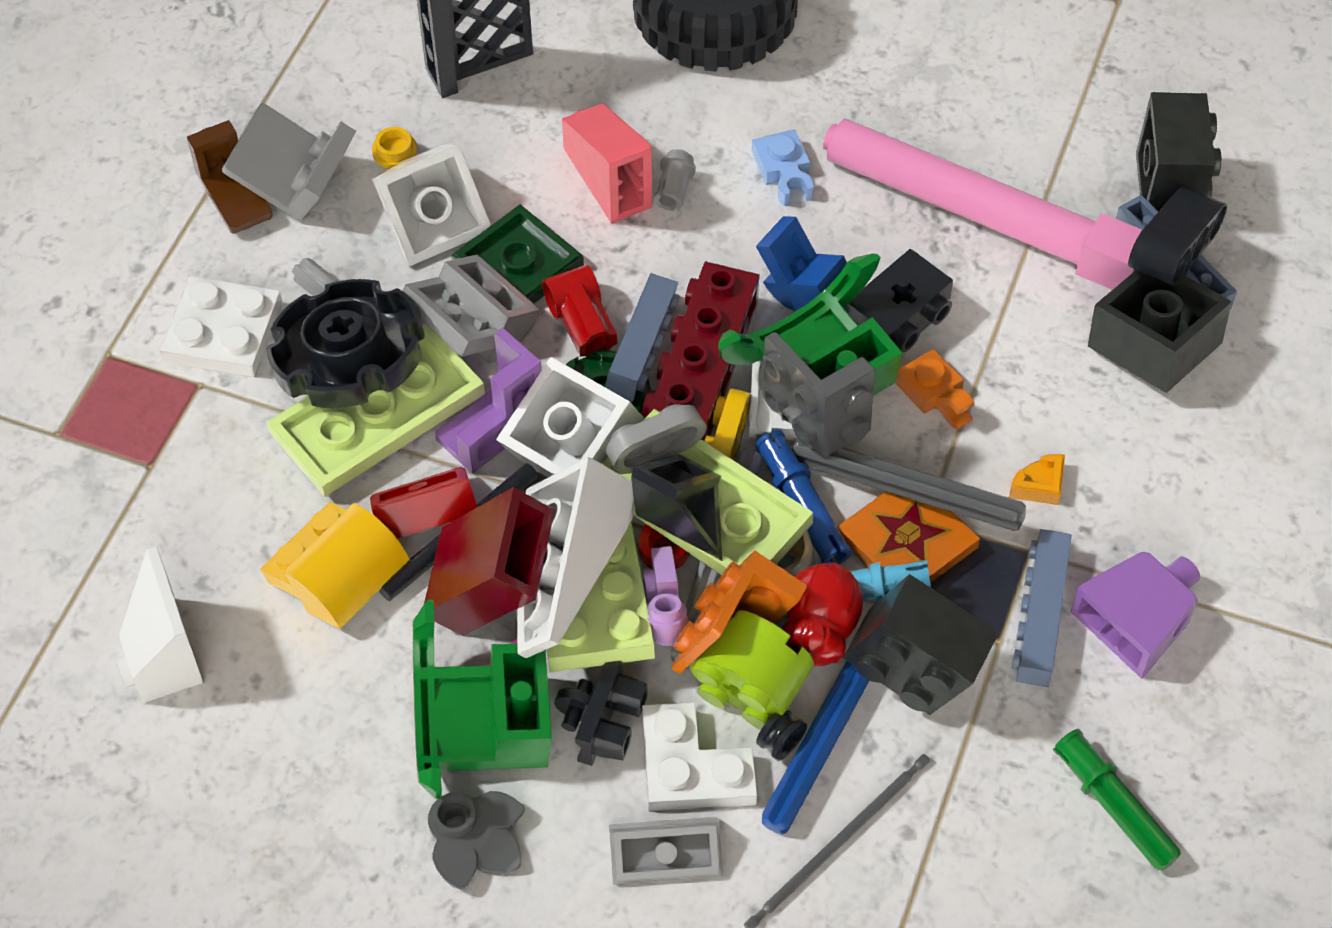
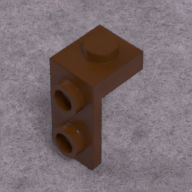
(234, 202)

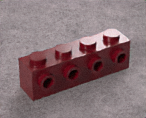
(693, 369)

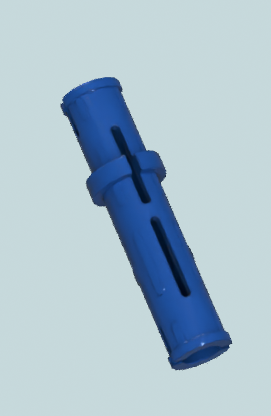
(794, 481)

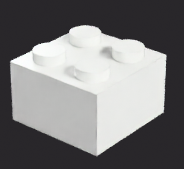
(564, 420)

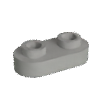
(655, 438)

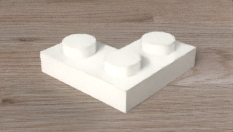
(690, 777)

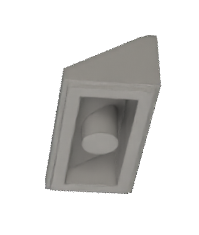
(665, 850)

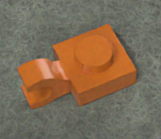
(934, 383)

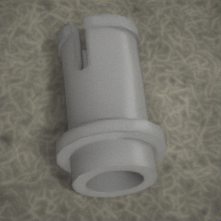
(676, 171)

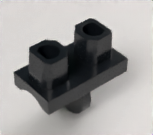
(596, 732)

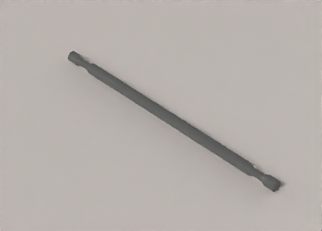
(836, 842)

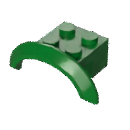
(825, 332)
(477, 713)

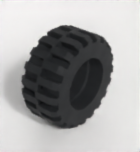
(715, 30)

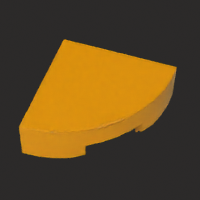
(1040, 480)

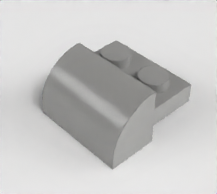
(471, 305)

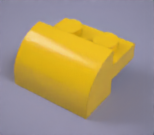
(336, 562)

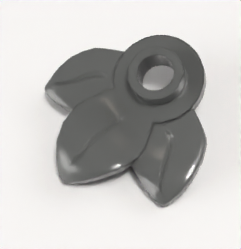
(480, 842)

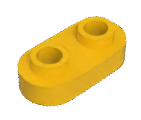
(731, 418)

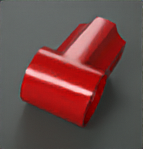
(577, 301)

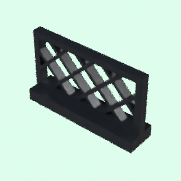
(439, 38)

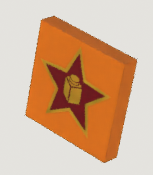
(908, 531)

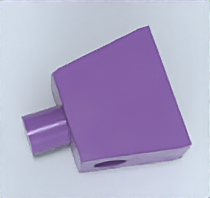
(1138, 607)

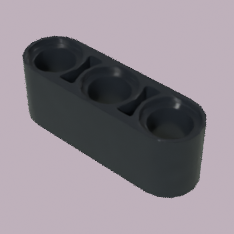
(1177, 235)

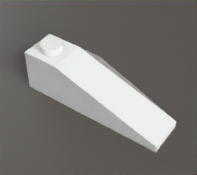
(587, 525)

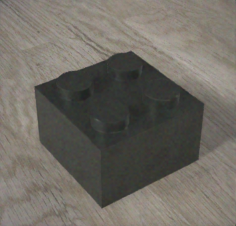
(1177, 147)
(1159, 327)
(920, 646)

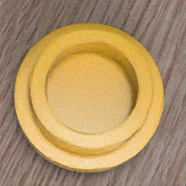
(393, 147)

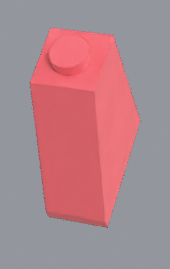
(610, 160)

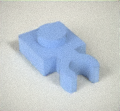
(784, 161)

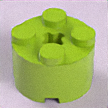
(752, 669)

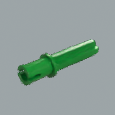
(1116, 799)

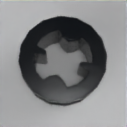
(781, 734)

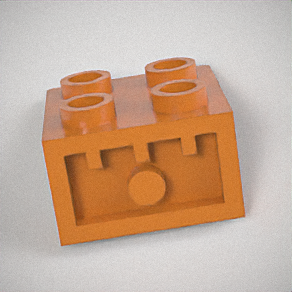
(752, 587)

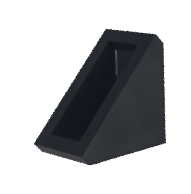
(680, 500)

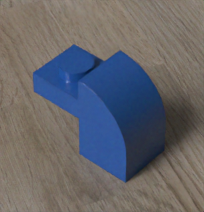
(793, 265)

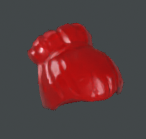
(824, 613)

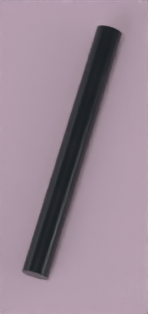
(424, 559)

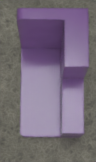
(474, 431)

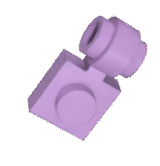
(665, 610)

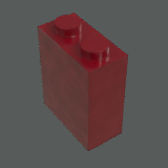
(489, 561)

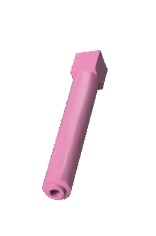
(1097, 246)

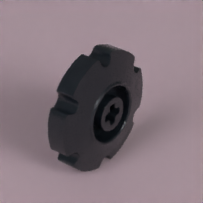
(346, 343)

